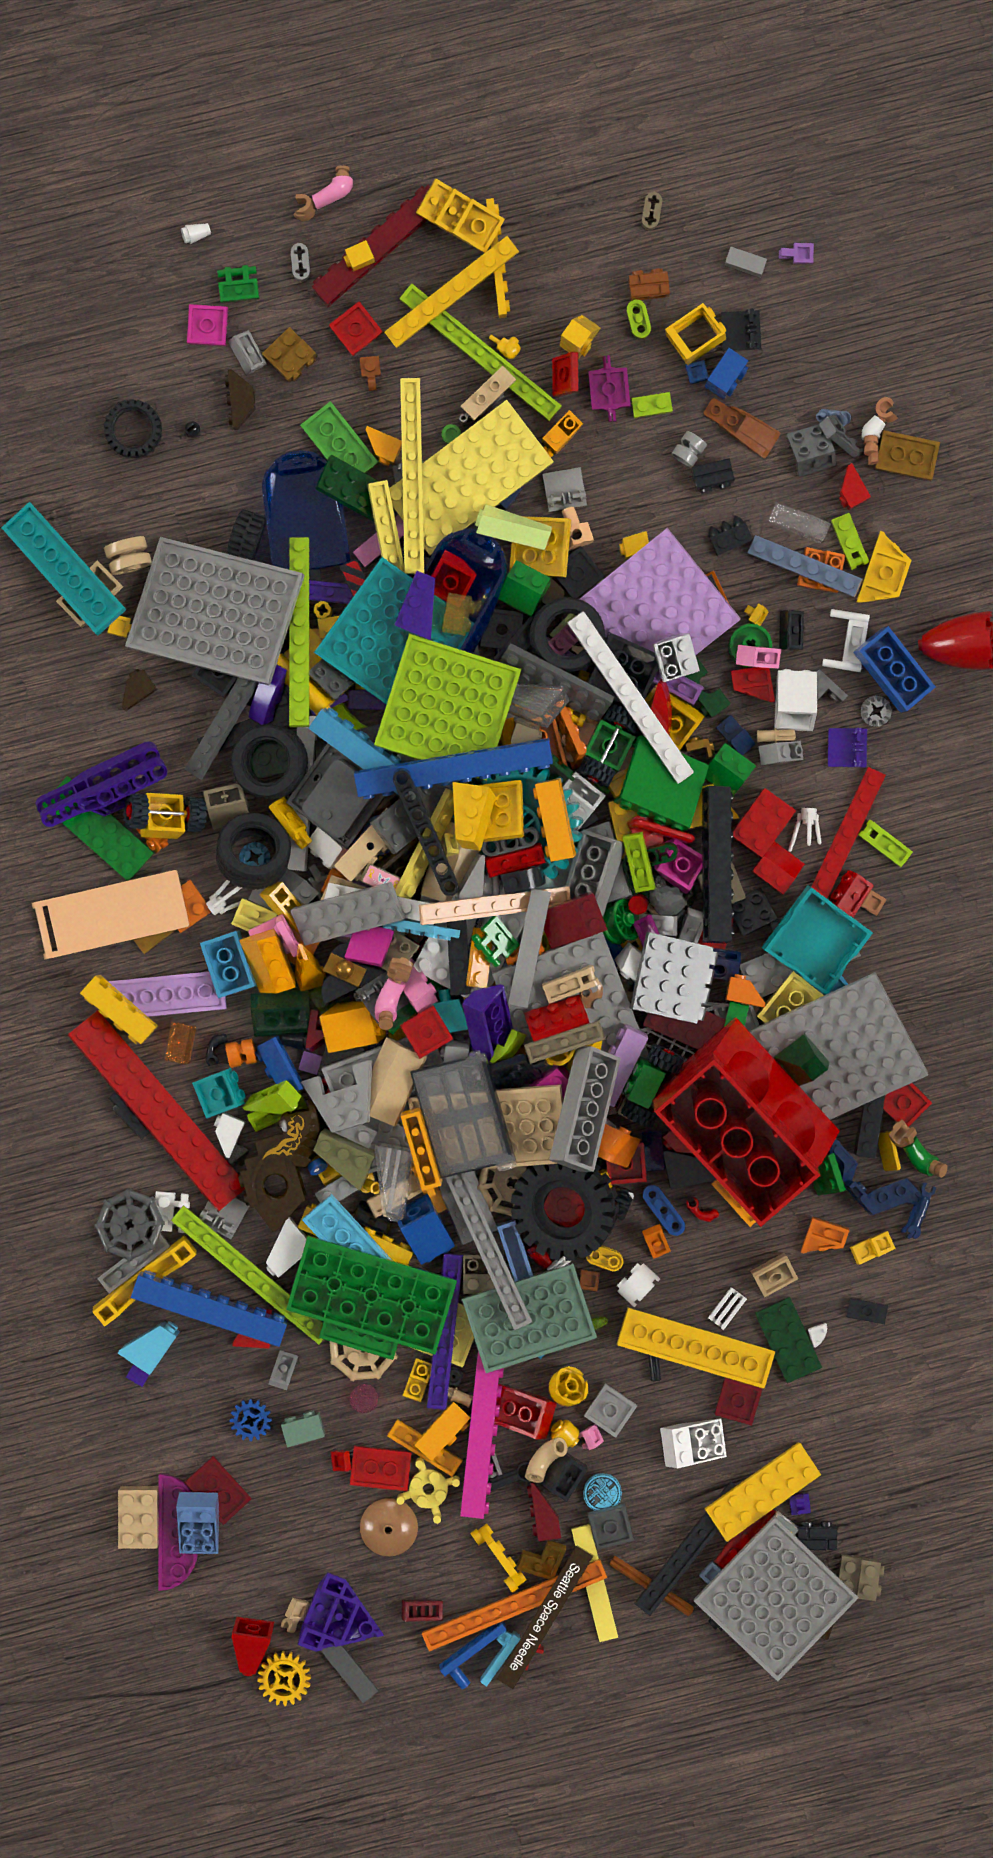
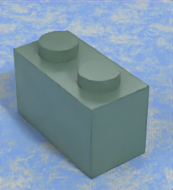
(303, 1429)

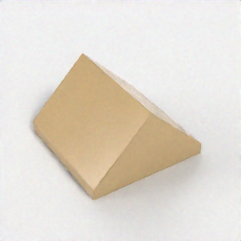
(774, 1274)

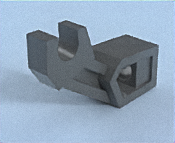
(836, 432)

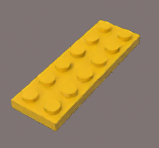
(762, 1491)

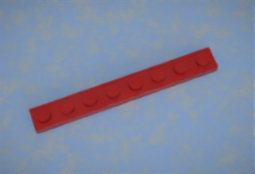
(848, 831)

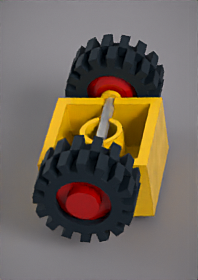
(164, 814)

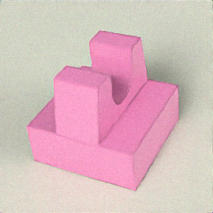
(592, 1437)

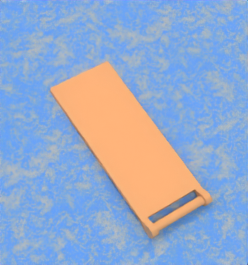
(113, 914)

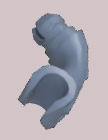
(843, 416)

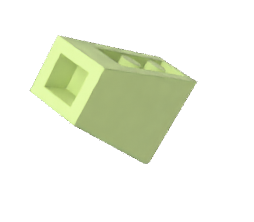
(512, 527)

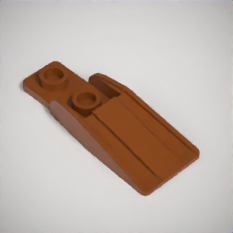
(743, 427)

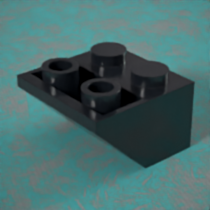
(564, 1476)

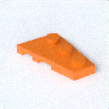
(573, 743)

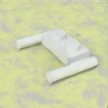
(855, 638)

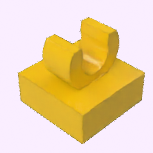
(757, 615)

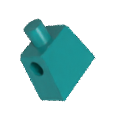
(451, 1011)

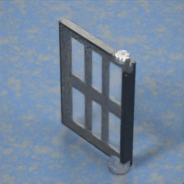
(463, 1115)

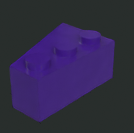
(417, 606)

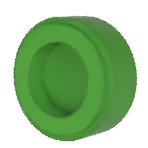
(450, 432)

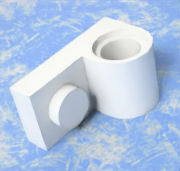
(691, 926)

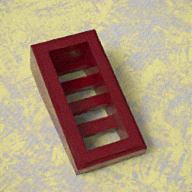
(422, 1603)

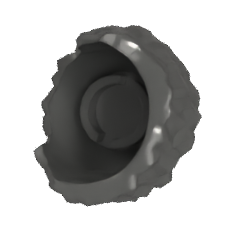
(667, 900)

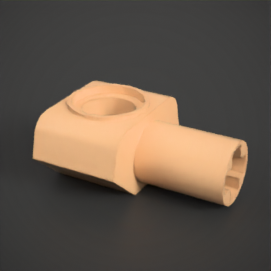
(576, 526)

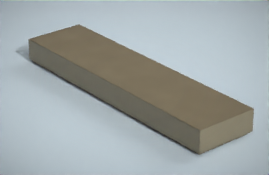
(565, 1041)

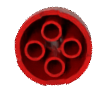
(961, 642)

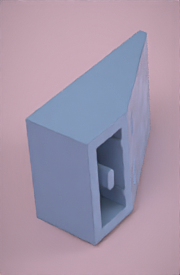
(198, 1522)

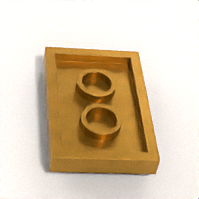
(907, 455)

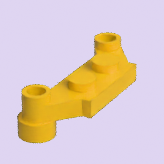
(484, 1535)

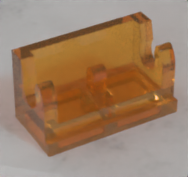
(180, 1043)

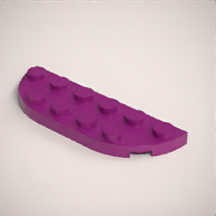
(172, 1565)

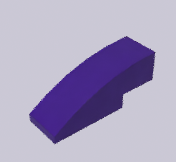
(267, 697)

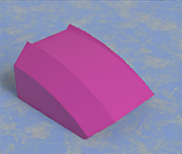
(683, 869)

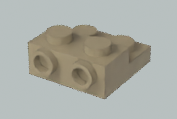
(861, 1576)

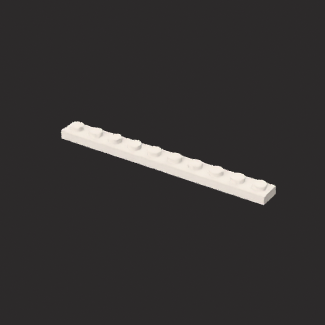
(630, 697)

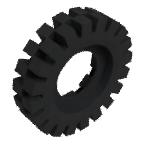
(564, 1241)

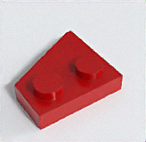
(753, 682)

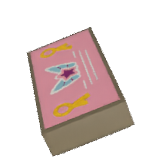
(375, 876)

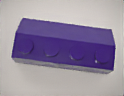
(488, 1019)

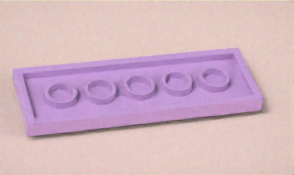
(172, 994)

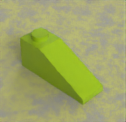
(274, 1099)

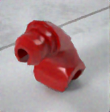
(707, 1216)

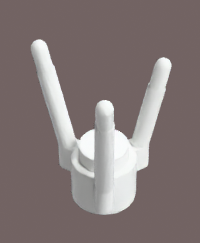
(808, 817)
(217, 904)

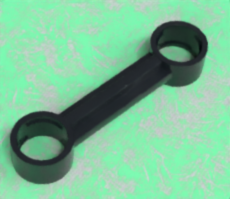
(508, 1478)

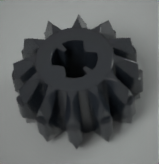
(624, 1198)

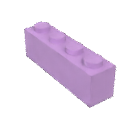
(627, 1047)

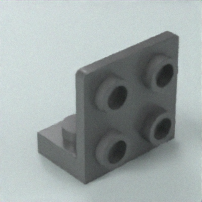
(811, 450)

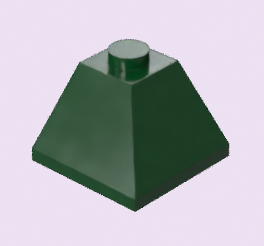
(802, 1060)

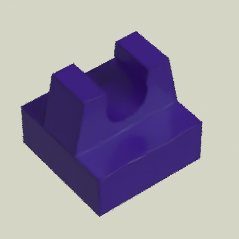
(800, 1504)

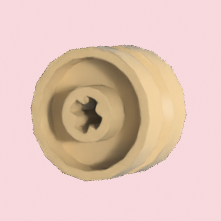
(128, 555)

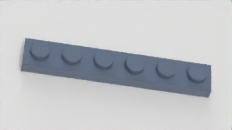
(805, 566)

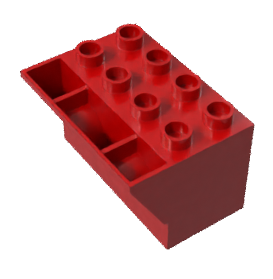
(746, 1121)

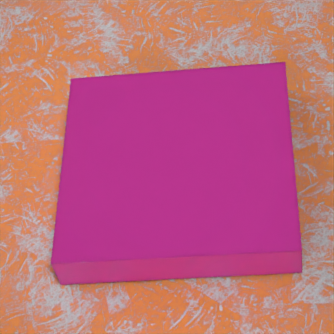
(207, 325)
(369, 946)

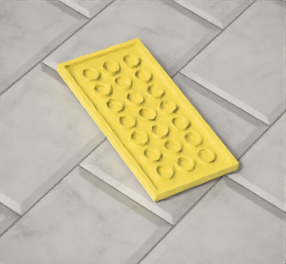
(473, 471)

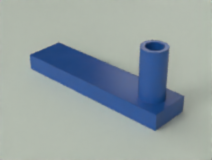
(451, 1664)

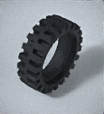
(116, 412)

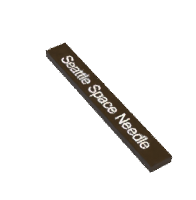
(545, 1617)

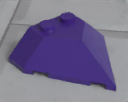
(336, 1617)

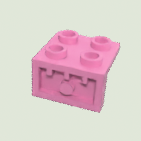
(282, 929)

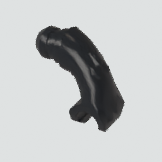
(215, 1041)

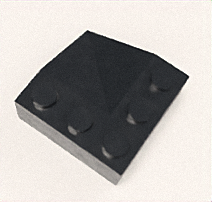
(636, 661)

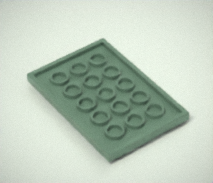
(556, 1312)

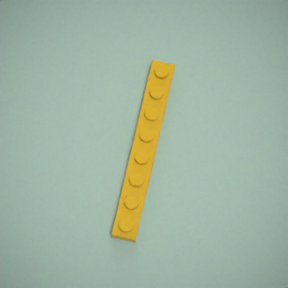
(451, 291)

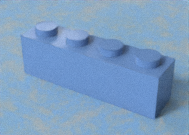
(514, 1250)

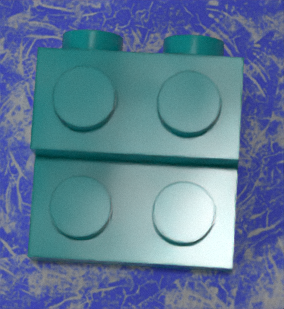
(219, 1092)

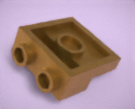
(290, 355)

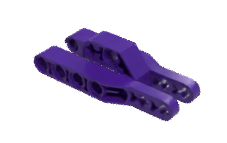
(108, 792)

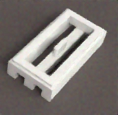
(737, 1295)

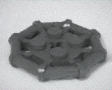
(118, 1224)

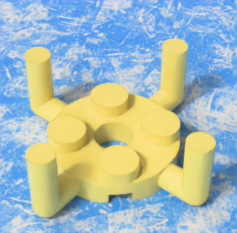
(424, 1499)

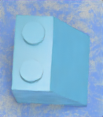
(150, 1346)

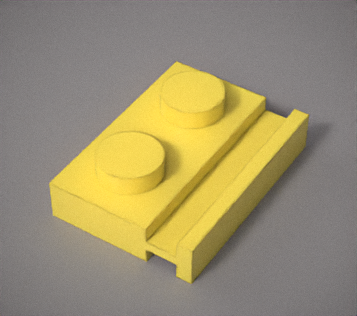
(251, 915)

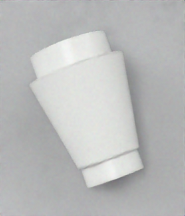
(195, 232)

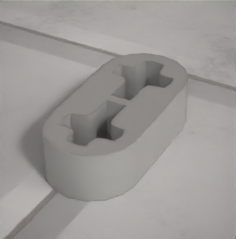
(305, 261)

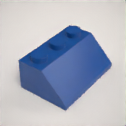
(278, 1063)

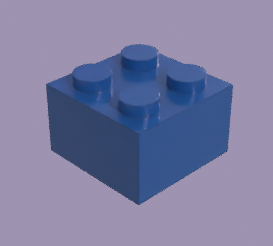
(726, 373)

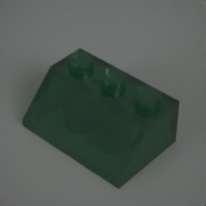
(280, 1012)

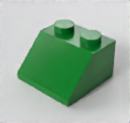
(524, 588)
(729, 769)

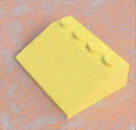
(790, 995)

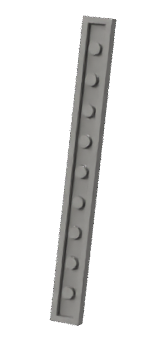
(489, 1250)

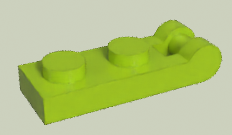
(849, 540)
(886, 843)

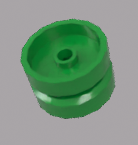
(748, 634)

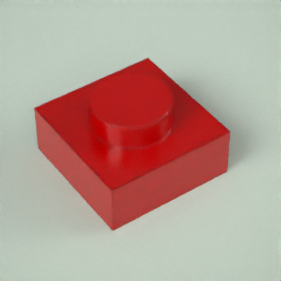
(340, 1460)

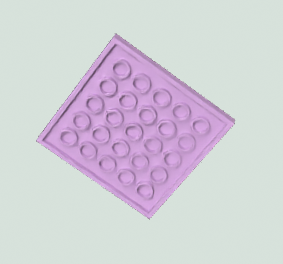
(661, 596)

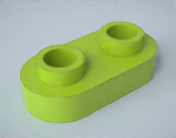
(639, 319)

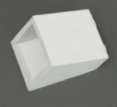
(795, 700)

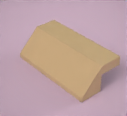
(459, 864)
(392, 1080)

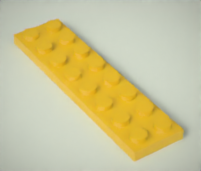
(695, 1347)

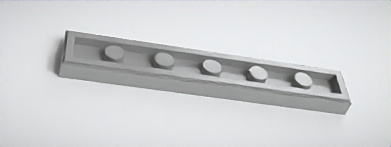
(529, 948)

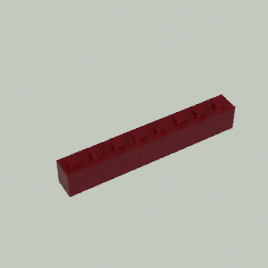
(381, 242)

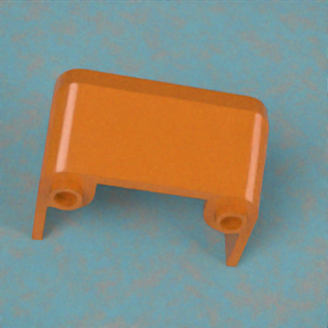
(618, 1145)

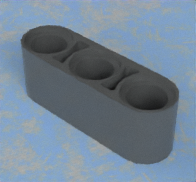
(520, 843)

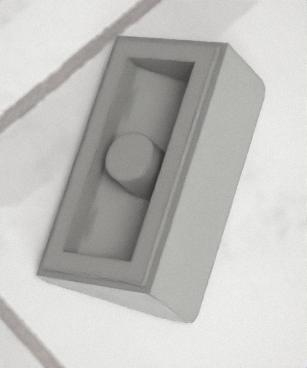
(745, 262)
(247, 352)

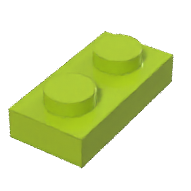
(652, 405)

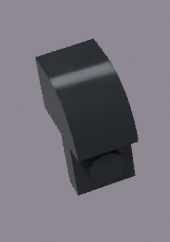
(523, 879)

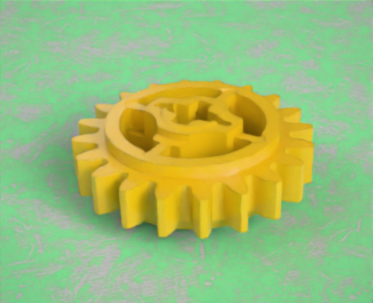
(271, 1689)

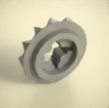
(875, 720)

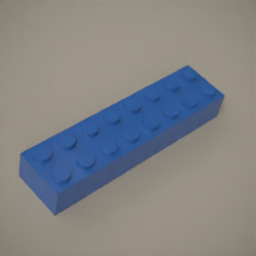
(209, 1308)

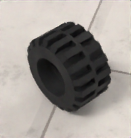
(246, 534)

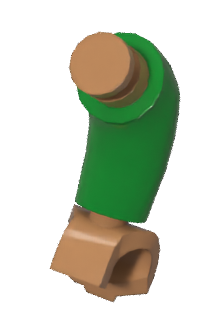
(919, 1157)

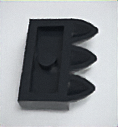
(729, 537)

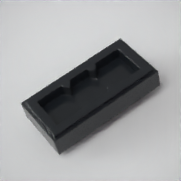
(867, 1311)

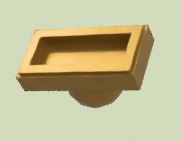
(344, 970)

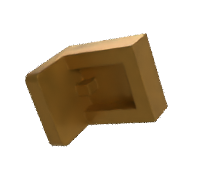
(696, 743)

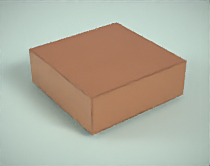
(873, 903)

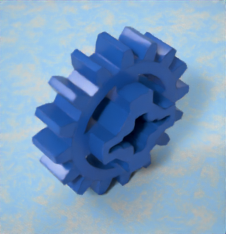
(247, 1411)

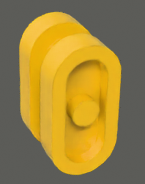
(606, 1258)

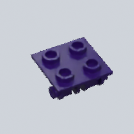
(847, 747)

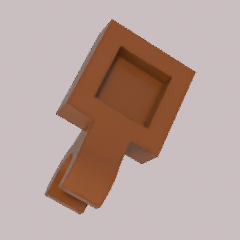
(370, 369)

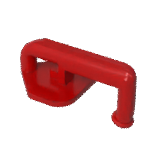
(654, 832)

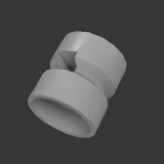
(688, 450)

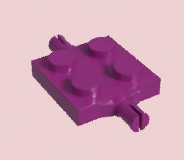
(609, 388)

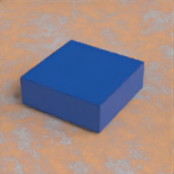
(697, 372)

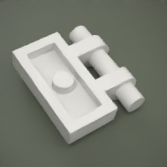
(166, 1204)

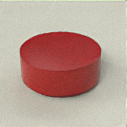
(638, 904)

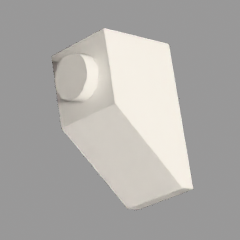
(228, 1131)

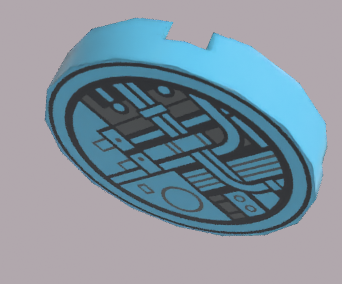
(602, 1491)

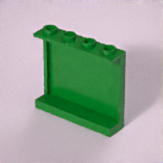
(654, 792)

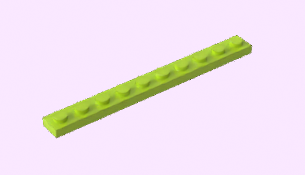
(485, 356)
(299, 638)
(244, 1270)

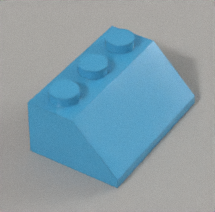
(227, 964)

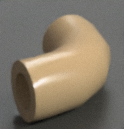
(543, 1458)

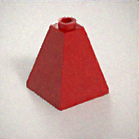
(250, 1642)

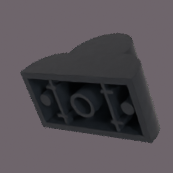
(337, 989)

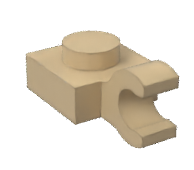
(295, 1613)

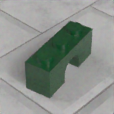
(710, 702)

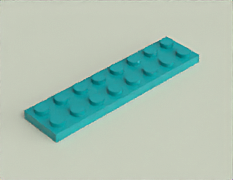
(63, 568)

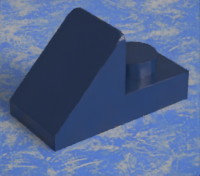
(735, 735)

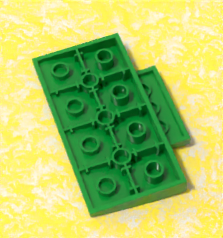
(370, 1299)

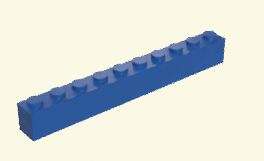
(456, 767)

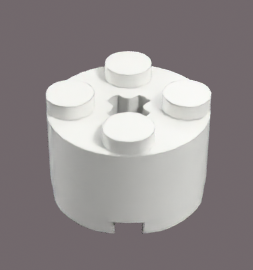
(638, 1284)

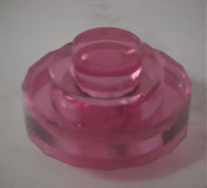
(364, 1398)

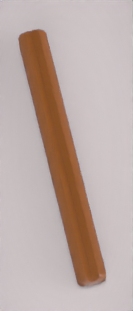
(644, 1581)

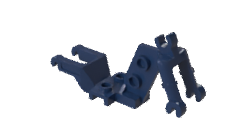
(884, 1197)

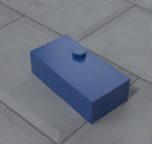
(894, 669)

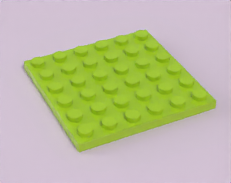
(445, 702)

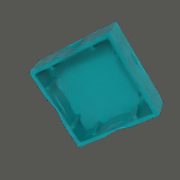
(817, 940)

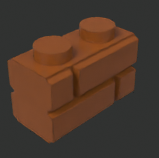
(648, 285)

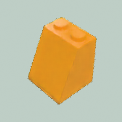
(349, 1027)

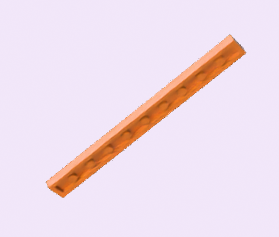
(503, 1609)

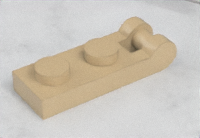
(570, 984)

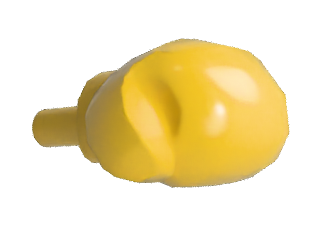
(507, 347)

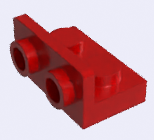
(851, 893)

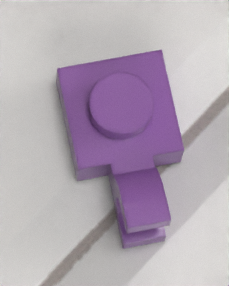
(801, 253)

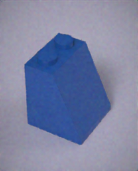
(425, 1230)

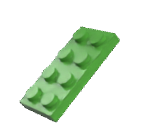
(336, 437)

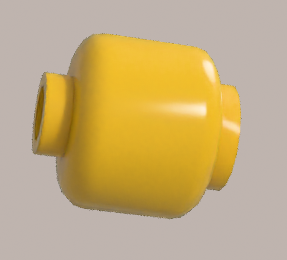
(566, 1431)

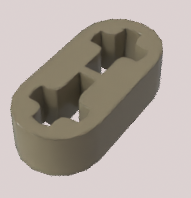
(656, 211)

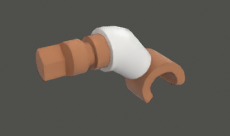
(873, 428)

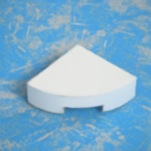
(817, 1334)

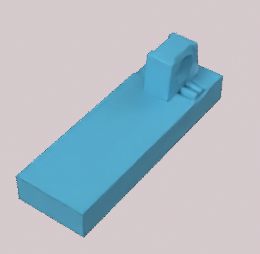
(508, 1642)

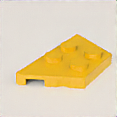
(885, 572)

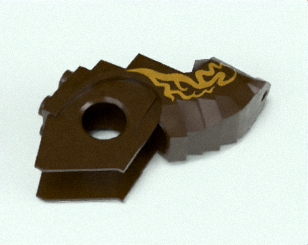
(281, 1156)

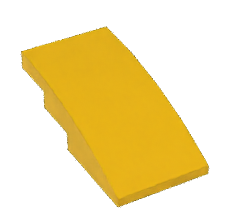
(460, 215)

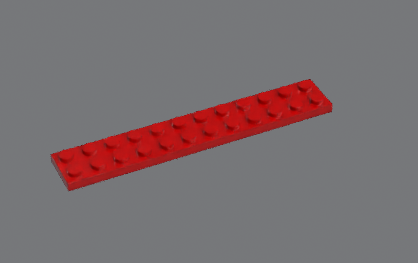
(157, 1110)

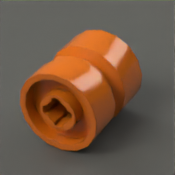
(241, 1053)

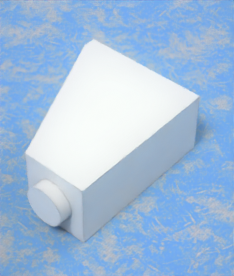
(287, 1248)

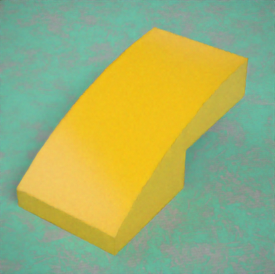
(872, 1247)

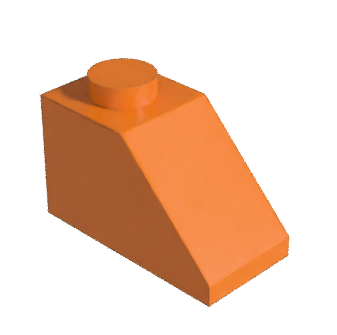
(743, 992)

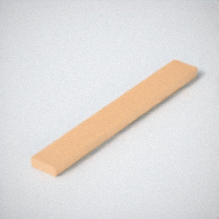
(485, 906)

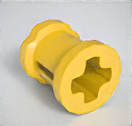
(319, 606)

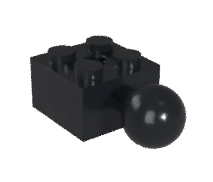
(220, 684)

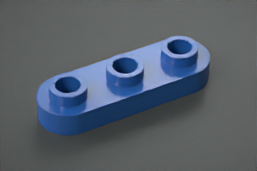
(665, 1218)

